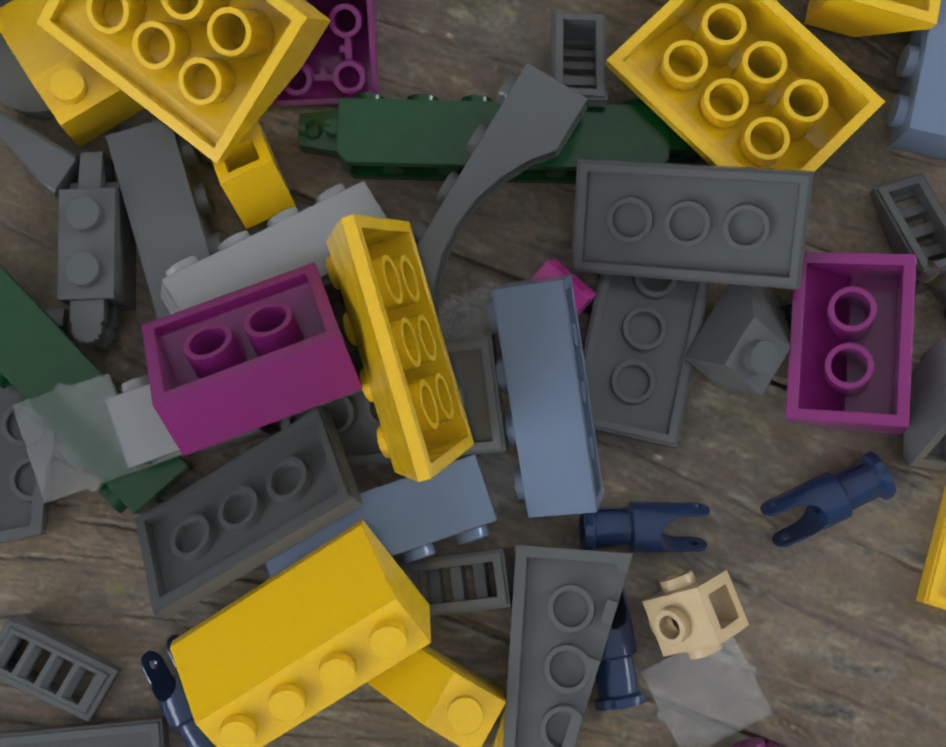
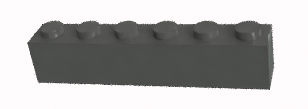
(167, 213)

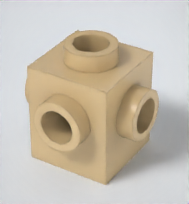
(695, 613)

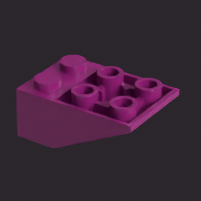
(342, 59)

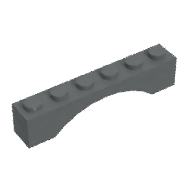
(528, 129)

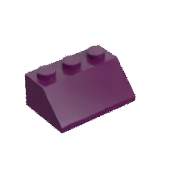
(852, 342)
(247, 359)

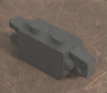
(95, 253)

